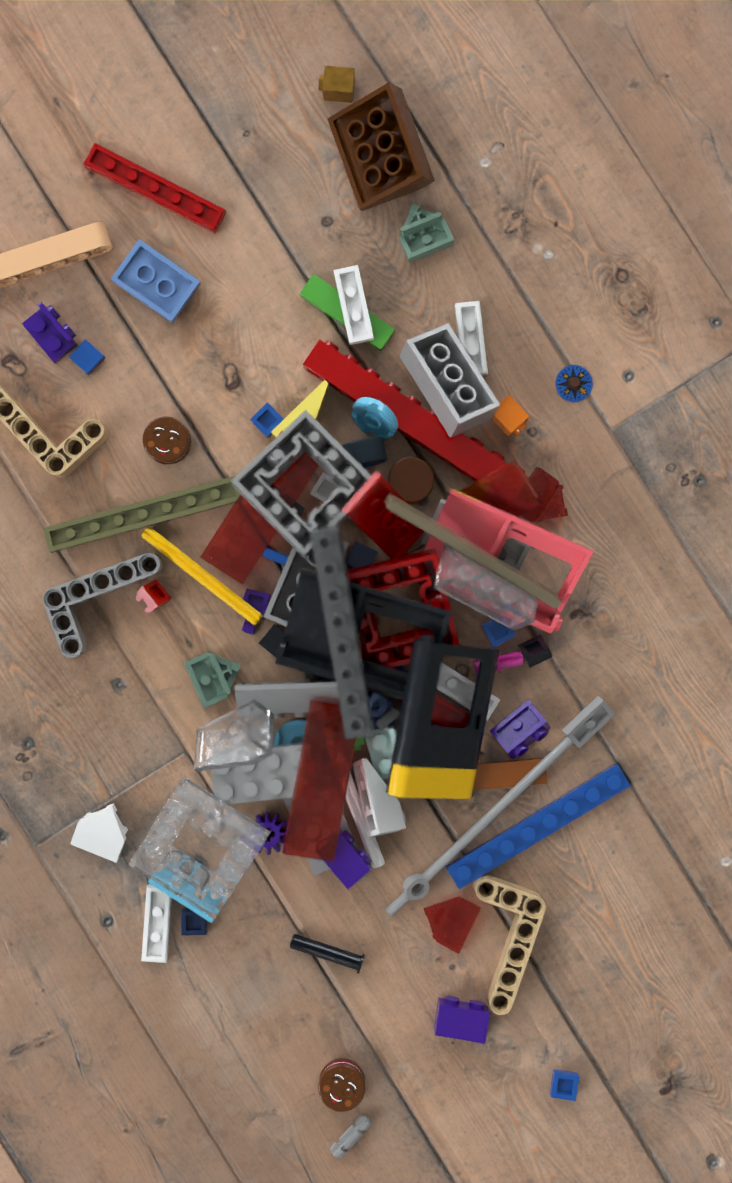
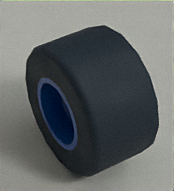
(367, 451)

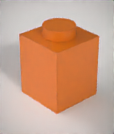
(510, 417)

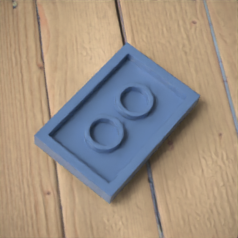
(155, 281)

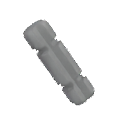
(351, 1136)

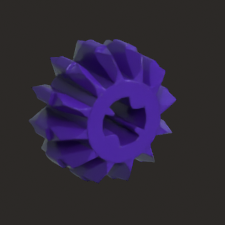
(275, 826)

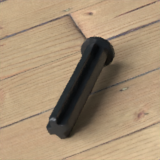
(327, 952)

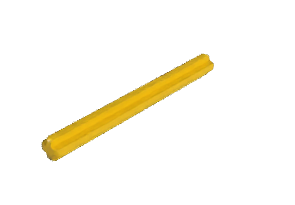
(202, 575)

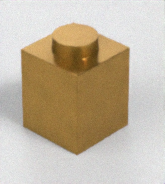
(337, 84)

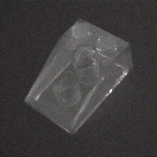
(235, 738)

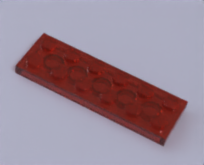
(246, 533)
(319, 785)

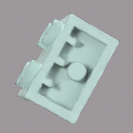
(381, 749)

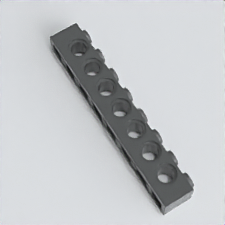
(342, 631)

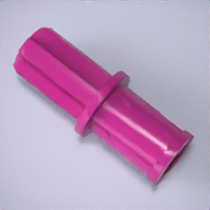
(505, 661)

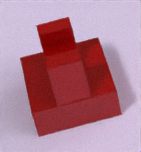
(153, 595)

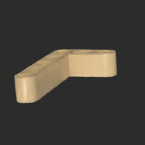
(53, 452)
(514, 939)

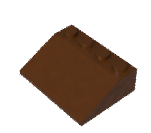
(380, 147)

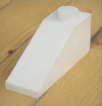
(380, 809)

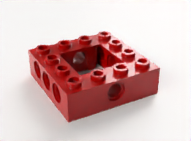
(391, 573)

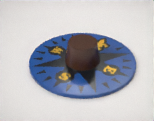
(573, 383)

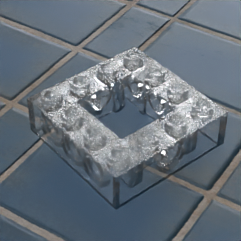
(181, 873)

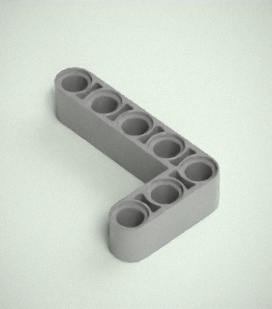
(93, 591)

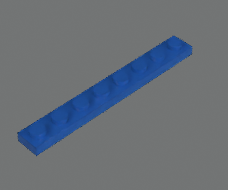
(537, 826)

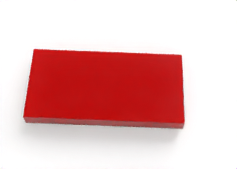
(382, 526)

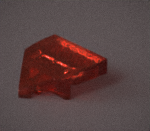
(550, 494)
(452, 921)

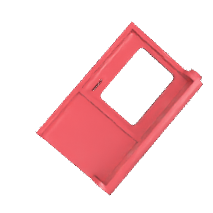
(491, 528)

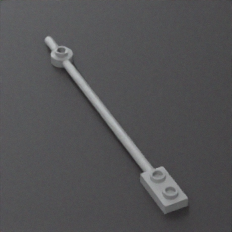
(577, 733)

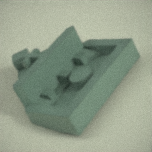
(424, 234)
(211, 677)

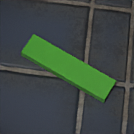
(327, 300)

